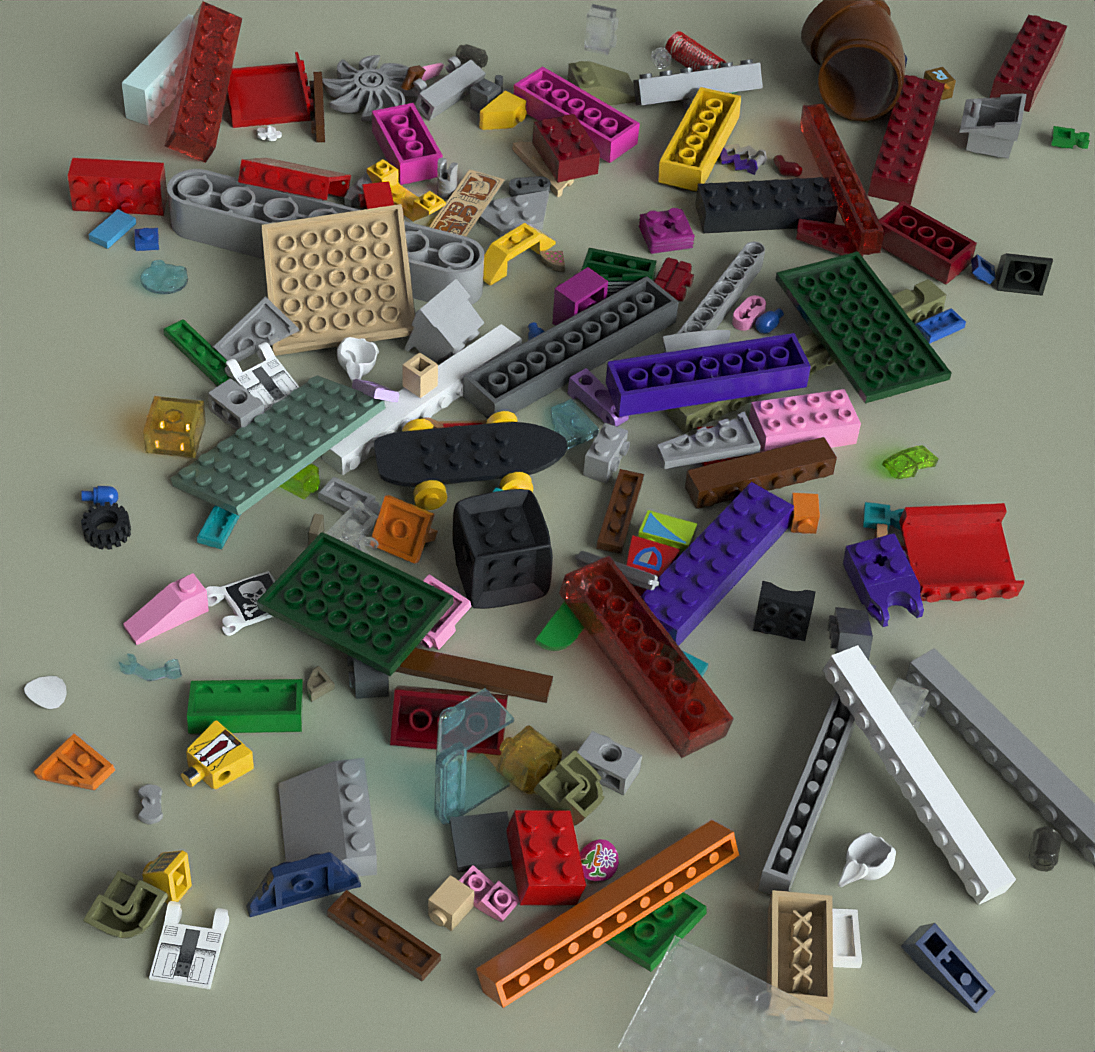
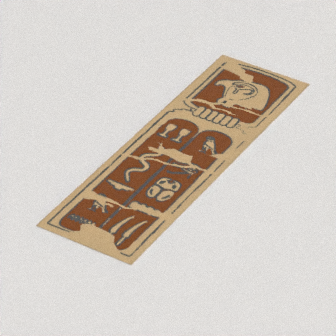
(467, 203)

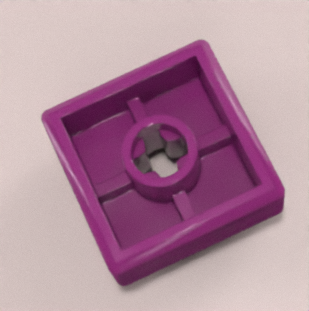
(666, 230)

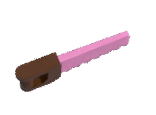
(417, 72)

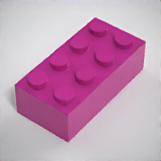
(406, 142)

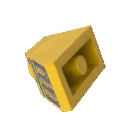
(170, 874)

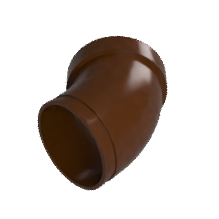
(857, 56)

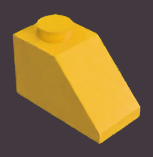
(503, 112)

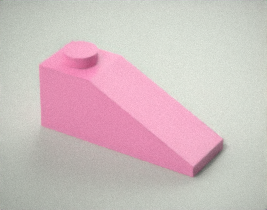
(168, 609)

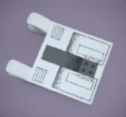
(266, 380)
(188, 952)

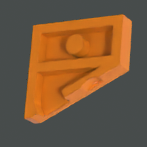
(75, 765)

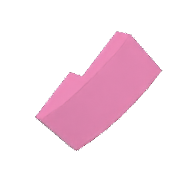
(490, 898)

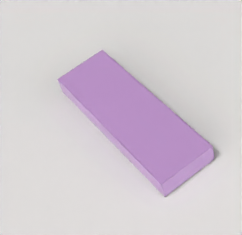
(375, 390)

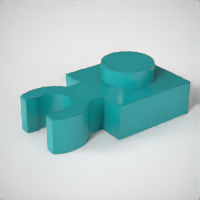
(880, 514)

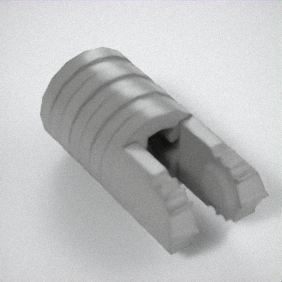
(446, 178)

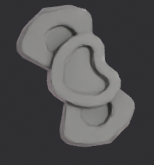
(151, 804)

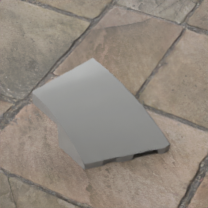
(695, 339)

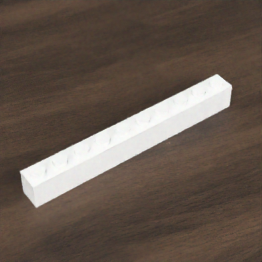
(360, 443)
(918, 775)

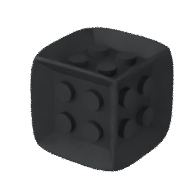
(502, 548)

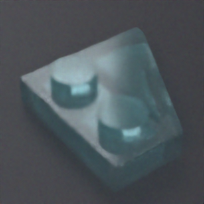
(572, 423)

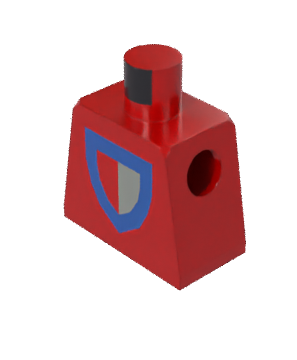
(650, 557)

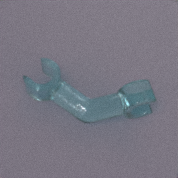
(170, 669)

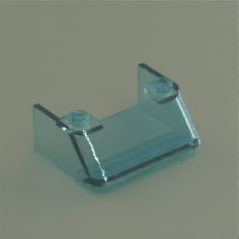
(462, 784)

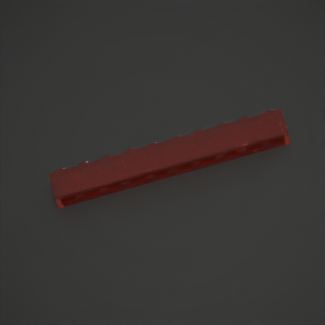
(849, 193)

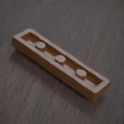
(318, 124)
(620, 511)
(384, 935)

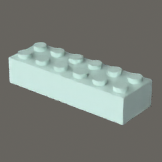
(156, 79)

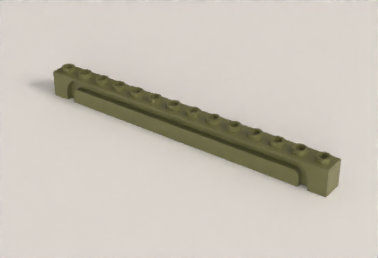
(918, 304)

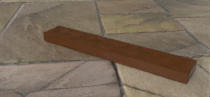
(477, 674)

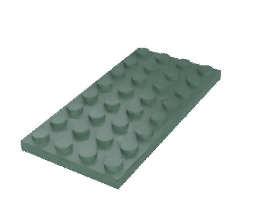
(277, 444)

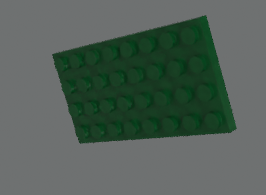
(862, 327)

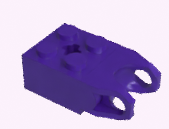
(883, 577)

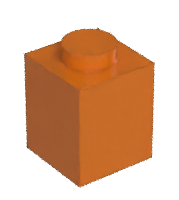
(805, 513)

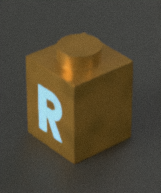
(942, 76)

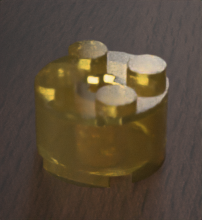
(527, 759)

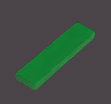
(198, 351)

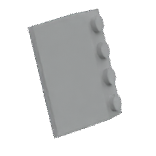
(331, 814)

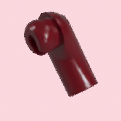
(787, 168)

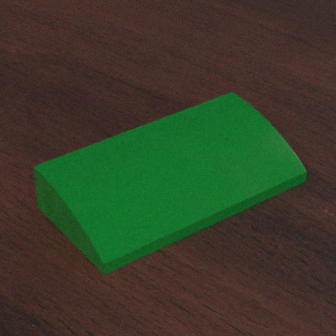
(246, 705)

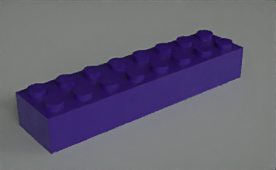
(707, 374)
(718, 560)

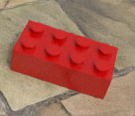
(119, 185)

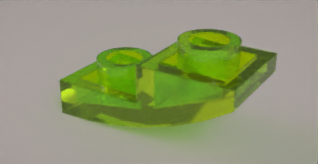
(908, 461)

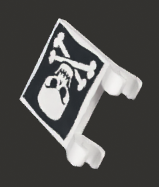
(242, 600)

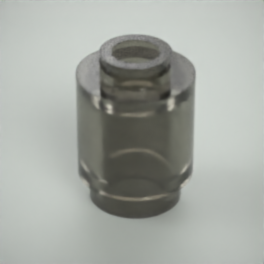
(469, 52)
(1045, 848)

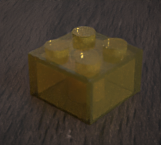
(174, 427)

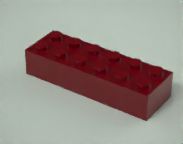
(1029, 59)

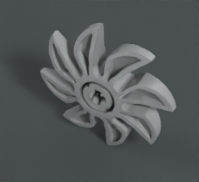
(367, 86)

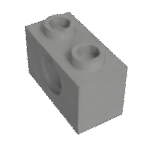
(234, 404)
(612, 761)

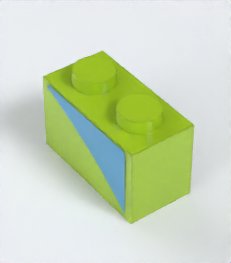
(668, 530)

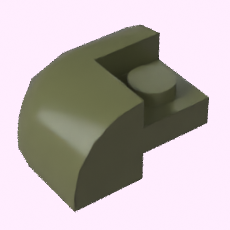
(572, 787)
(126, 907)

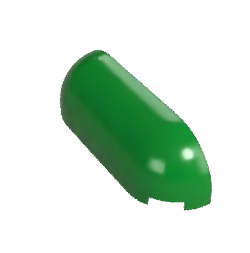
(560, 630)

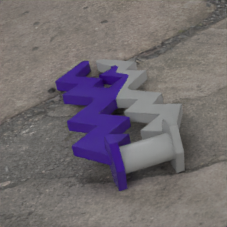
(751, 166)

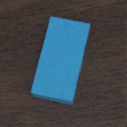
(112, 229)

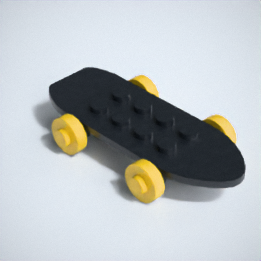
(462, 454)

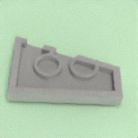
(260, 325)

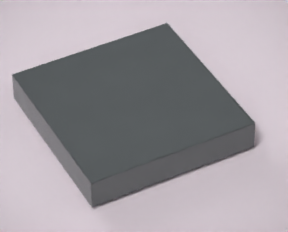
(481, 841)

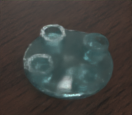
(164, 278)

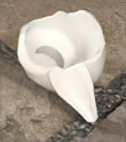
(357, 356)
(867, 859)

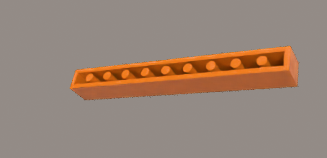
(606, 913)

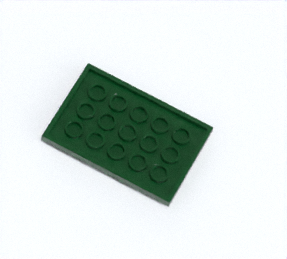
(355, 603)

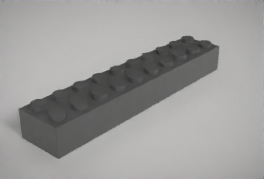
(569, 347)

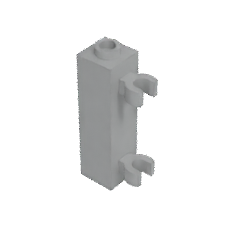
(448, 90)

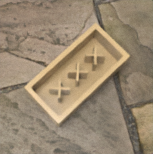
(801, 947)

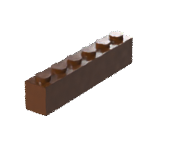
(766, 469)

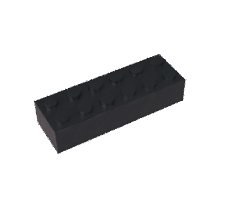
(764, 204)

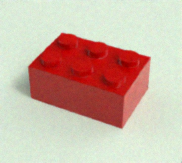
(545, 857)

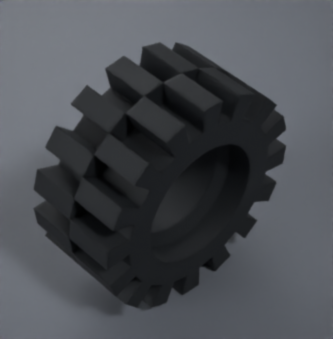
(106, 514)

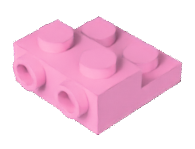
(445, 626)

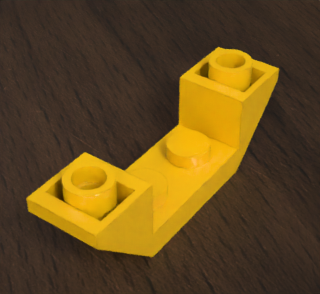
(413, 206)
(510, 246)

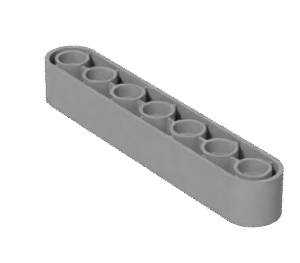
(230, 216)

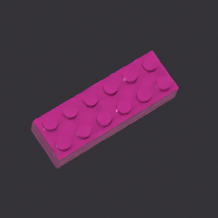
(553, 97)

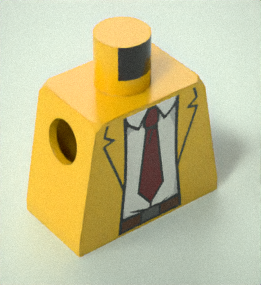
(216, 758)

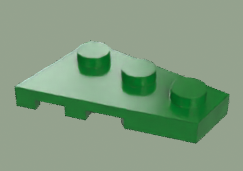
(652, 935)

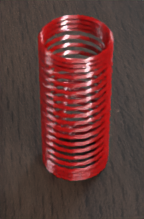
(703, 61)

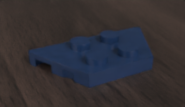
(302, 882)

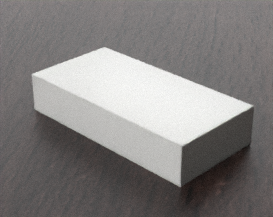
(846, 939)

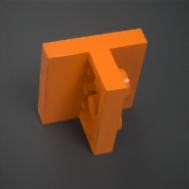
(403, 529)

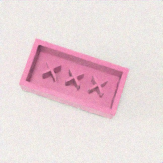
(805, 418)

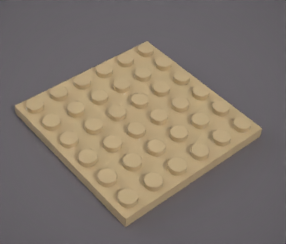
(340, 277)

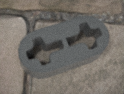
(528, 185)

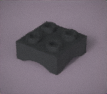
(784, 612)

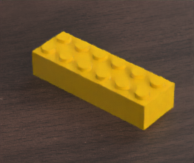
(699, 139)

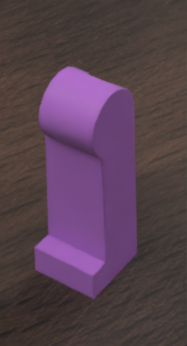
(594, 396)

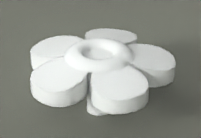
(269, 133)

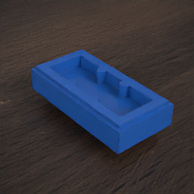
(941, 325)

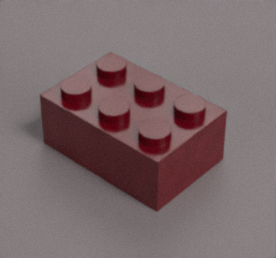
(565, 148)

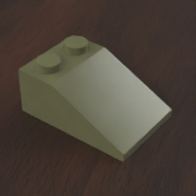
(602, 82)

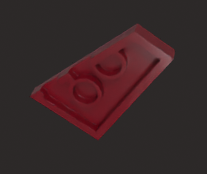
(826, 236)

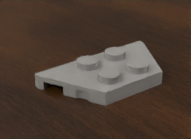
(510, 212)

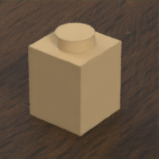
(420, 375)
(450, 903)

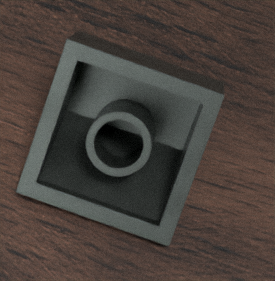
(1023, 273)

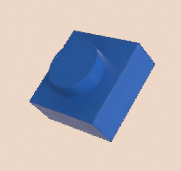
(146, 239)
(983, 269)

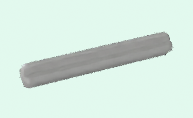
(634, 576)

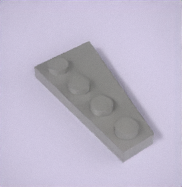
(720, 442)

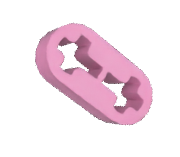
(744, 310)

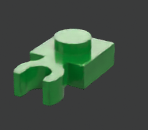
(1067, 138)

